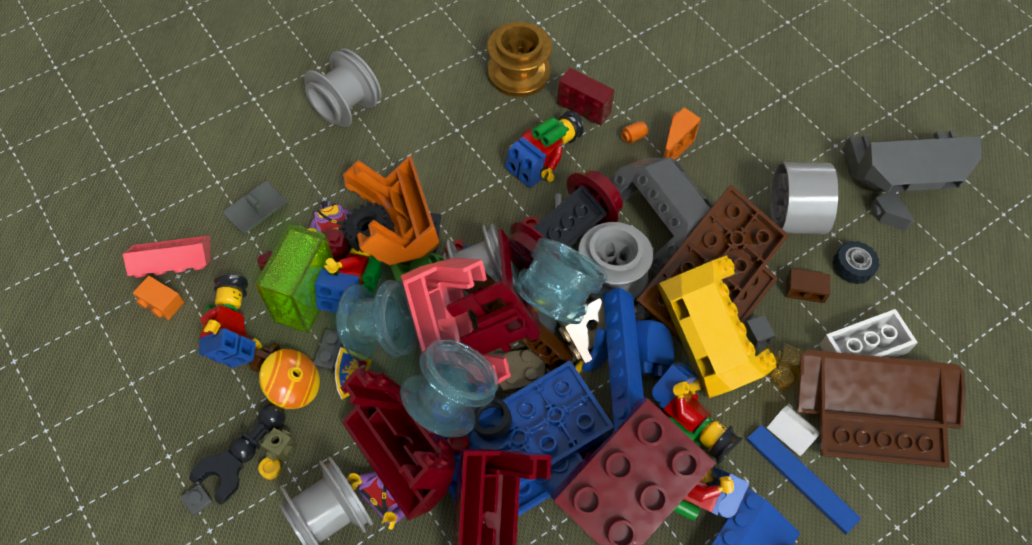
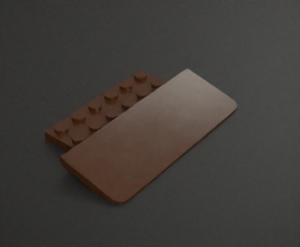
(881, 406)

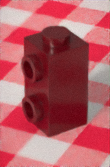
(337, 243)

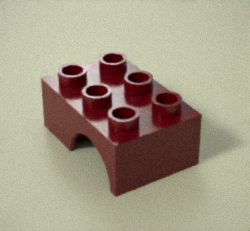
(633, 478)

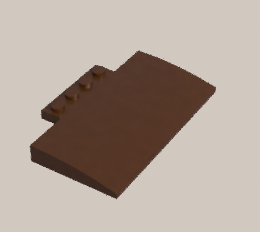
(730, 229)

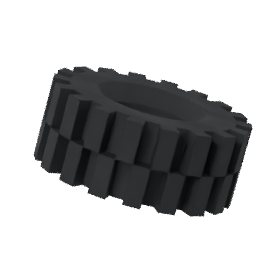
(359, 220)

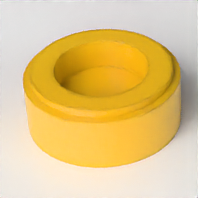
(269, 469)

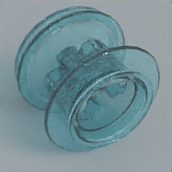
(376, 320)
(450, 386)

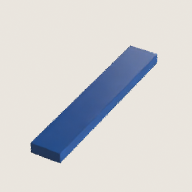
(803, 479)

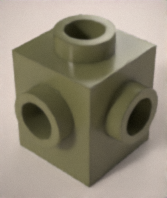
(278, 445)

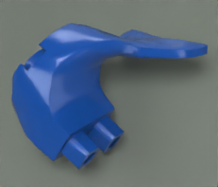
(654, 345)

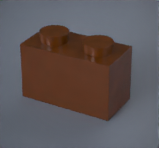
(808, 285)

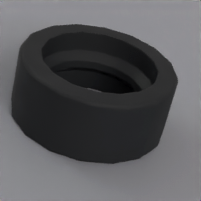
(500, 430)

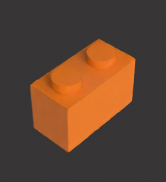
(158, 297)

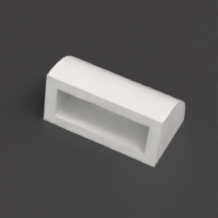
(793, 430)

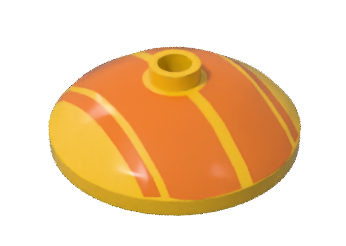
(282, 386)

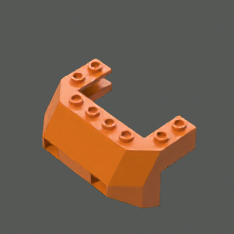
(406, 205)

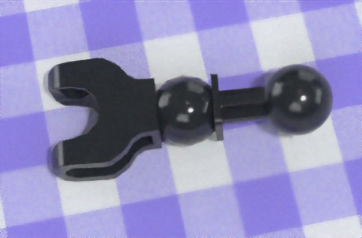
(240, 451)

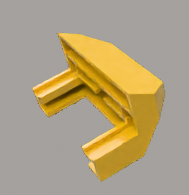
(712, 329)

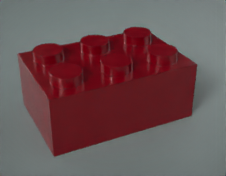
(585, 96)

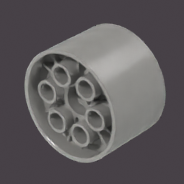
(804, 197)

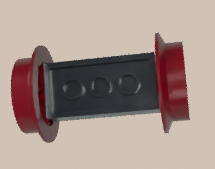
(590, 203)

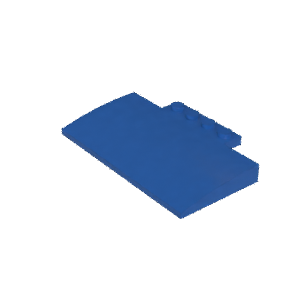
(551, 418)

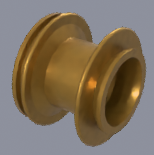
(519, 59)

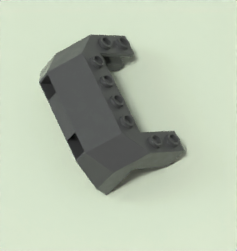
(913, 163)
(671, 196)

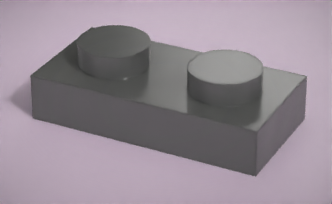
(328, 351)

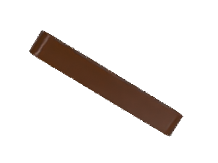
(554, 355)

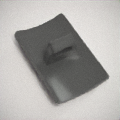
(254, 207)

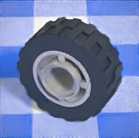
(856, 262)

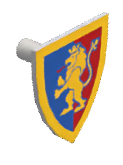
(344, 367)

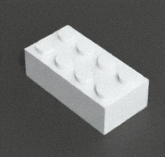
(878, 336)

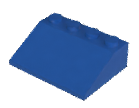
(756, 524)

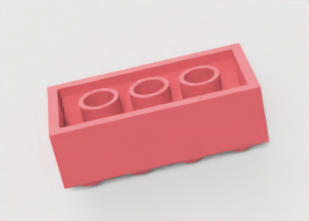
(167, 256)

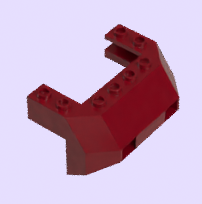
(411, 468)
(490, 493)

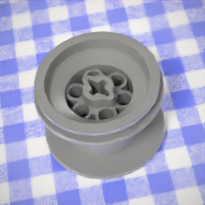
(344, 86)
(619, 242)
(486, 250)
(324, 507)

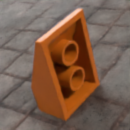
(682, 133)

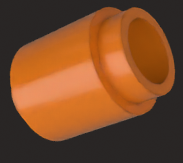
(634, 132)

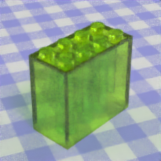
(291, 275)

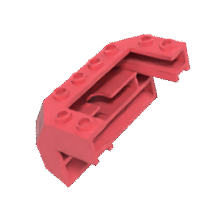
(427, 295)

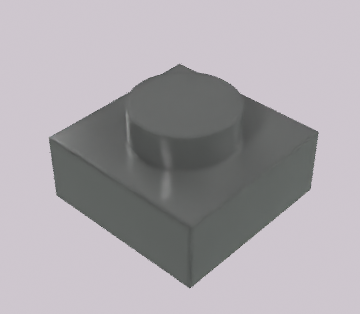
(196, 499)

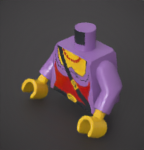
(328, 217)
(377, 497)

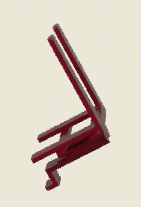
(505, 324)

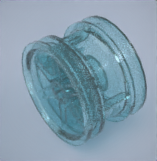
(559, 281)

